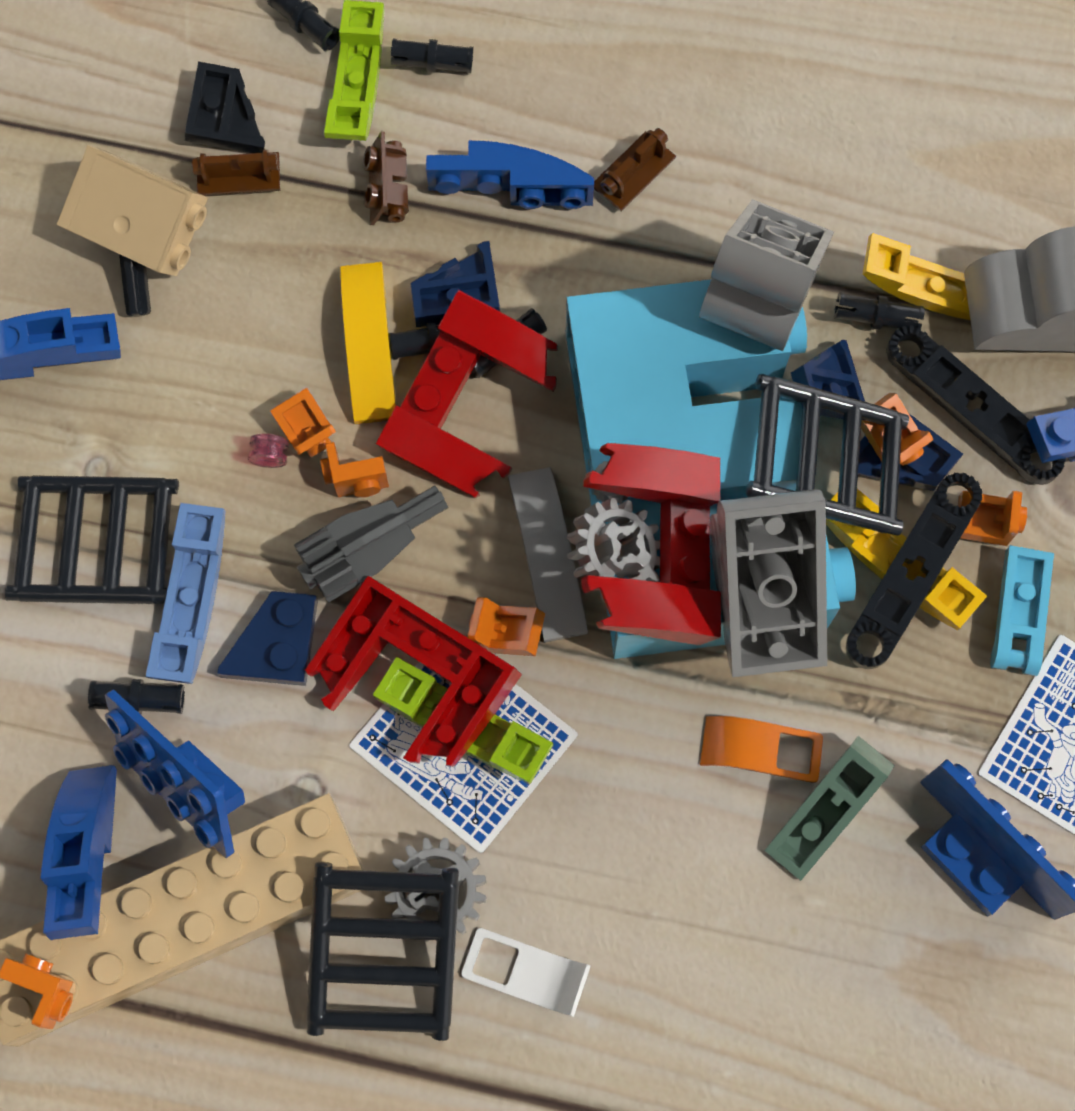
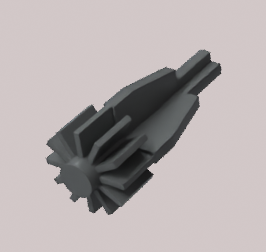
(363, 542)

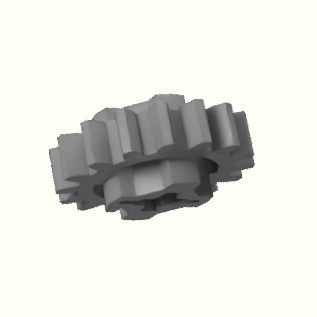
(612, 548)
(417, 903)

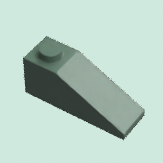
(830, 808)

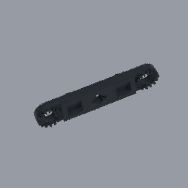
(952, 384)
(897, 596)

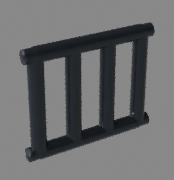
(854, 411)
(110, 591)
(325, 925)

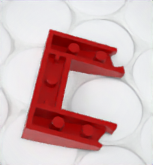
(465, 334)
(681, 603)
(476, 675)

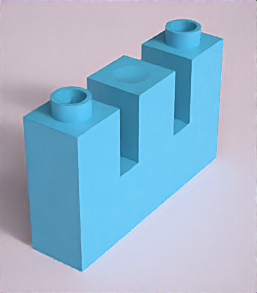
(633, 380)

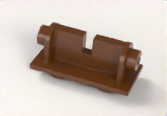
(384, 165)
(635, 169)
(237, 173)

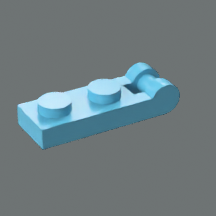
(1023, 609)

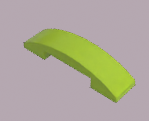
(357, 71)
(500, 745)

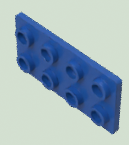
(180, 775)
(987, 852)

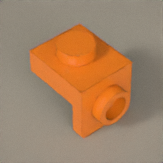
(303, 423)
(911, 439)
(358, 478)
(996, 518)
(506, 628)
(35, 975)

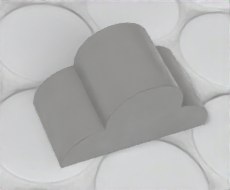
(764, 274)
(1025, 296)
(772, 581)

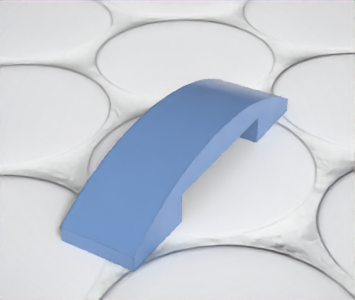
(189, 594)

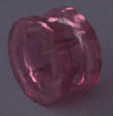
(268, 450)

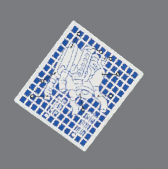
(1038, 743)
(471, 795)

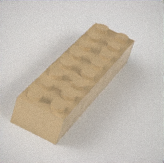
(183, 915)

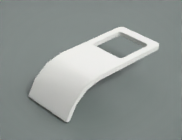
(536, 975)

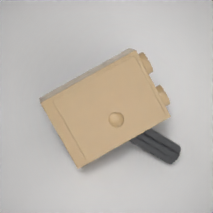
(135, 216)

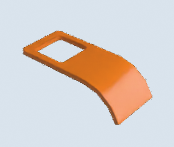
(754, 746)

